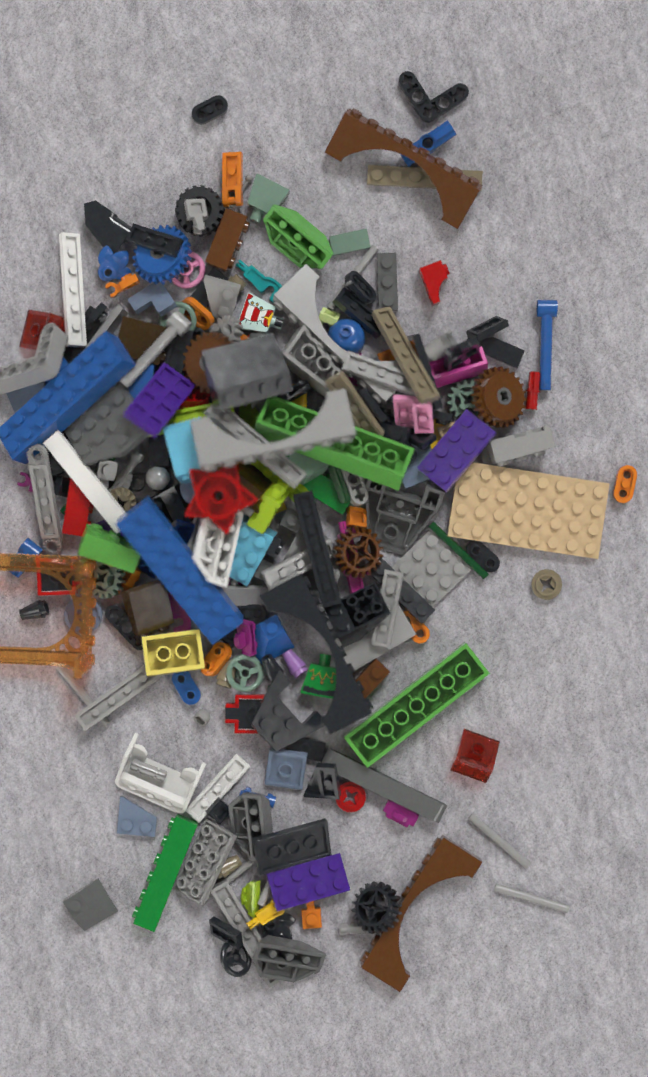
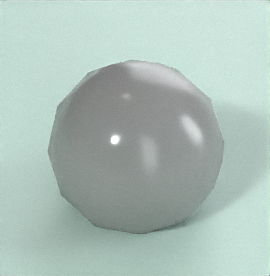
(157, 478)

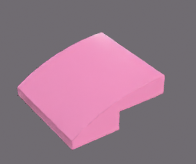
(412, 414)

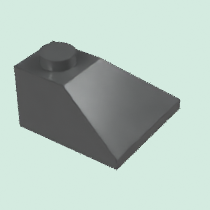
(90, 905)

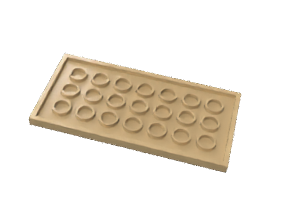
(529, 510)

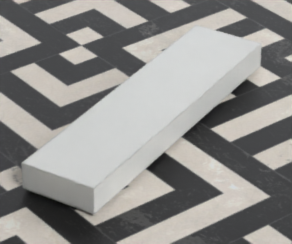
(217, 787)

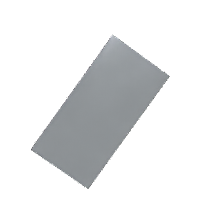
(363, 652)
(204, 861)

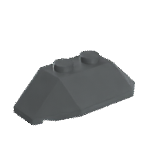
(249, 819)
(286, 959)

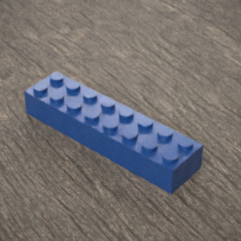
(66, 396)
(174, 566)

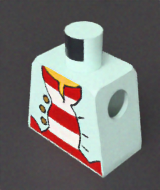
(259, 315)

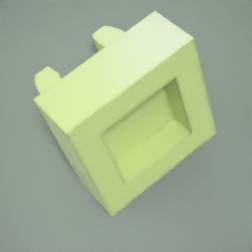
(329, 316)

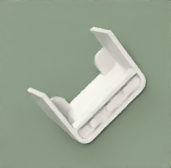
(172, 793)

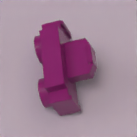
(245, 638)
(400, 814)

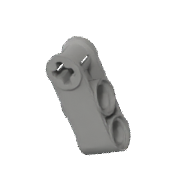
(436, 348)

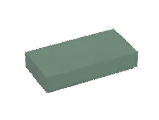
(350, 242)

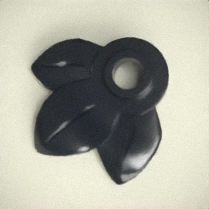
(280, 926)

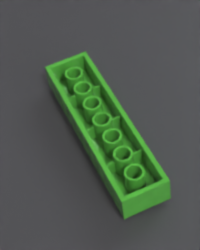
(364, 456)
(416, 704)

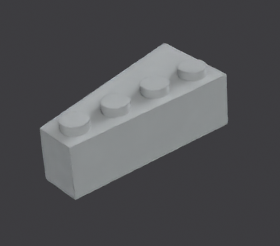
(308, 360)

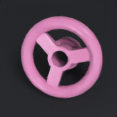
(187, 284)

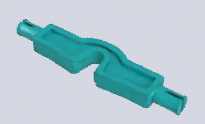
(258, 280)

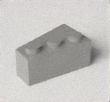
(521, 445)

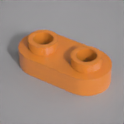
(203, 316)
(627, 485)
(417, 626)
(215, 659)

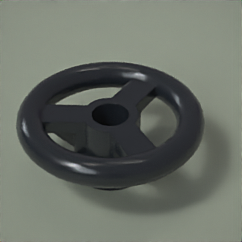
(233, 958)

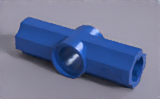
(439, 136)

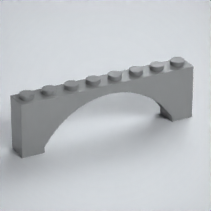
(299, 303)
(218, 448)

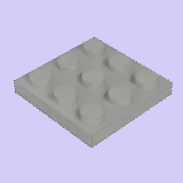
(431, 568)

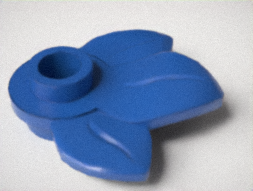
(115, 262)

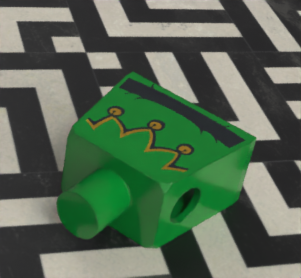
(320, 678)

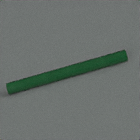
(458, 550)

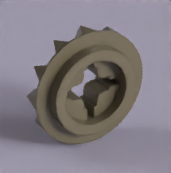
(125, 495)
(555, 582)

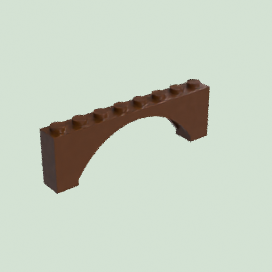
(454, 188)
(444, 862)

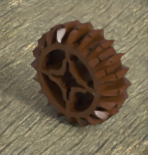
(354, 558)

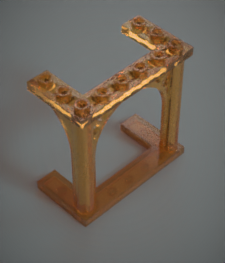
(76, 659)

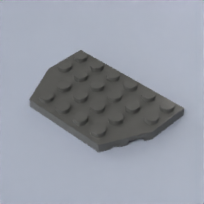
(103, 429)

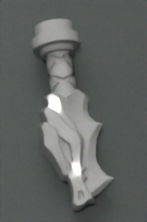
(124, 478)

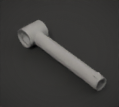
(177, 325)

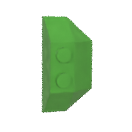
(297, 238)

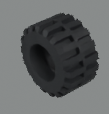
(212, 198)

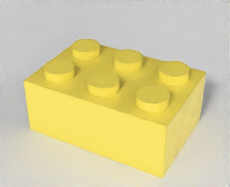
(173, 652)

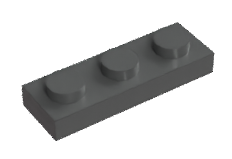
(387, 280)

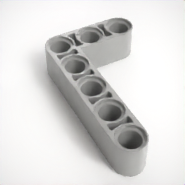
(38, 368)

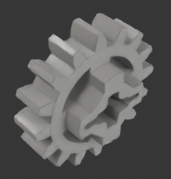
(229, 327)

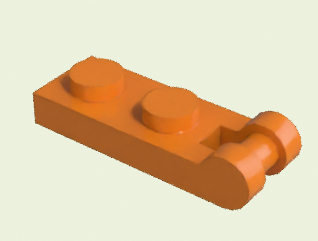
(232, 178)

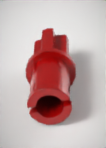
(532, 390)

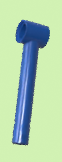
(546, 310)

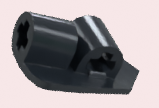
(105, 225)

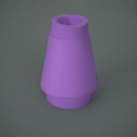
(295, 664)

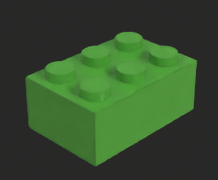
(108, 548)

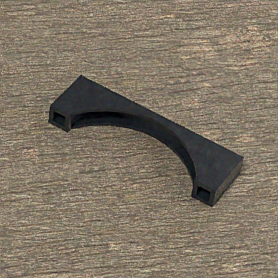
(348, 701)

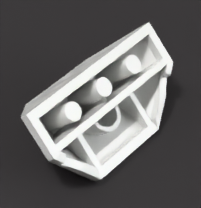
(216, 550)

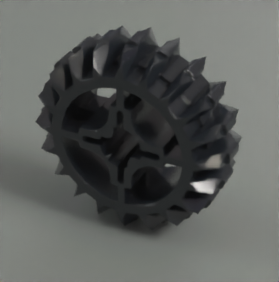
(373, 924)

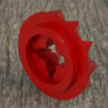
(360, 797)

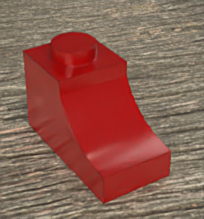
(432, 277)

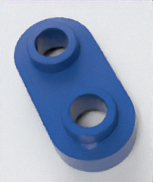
(187, 686)

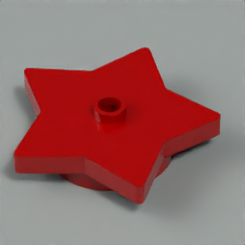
(205, 503)

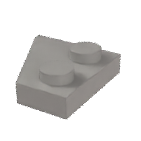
(221, 295)

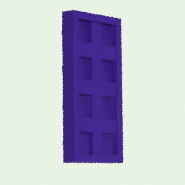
(159, 400)
(456, 450)
(308, 882)

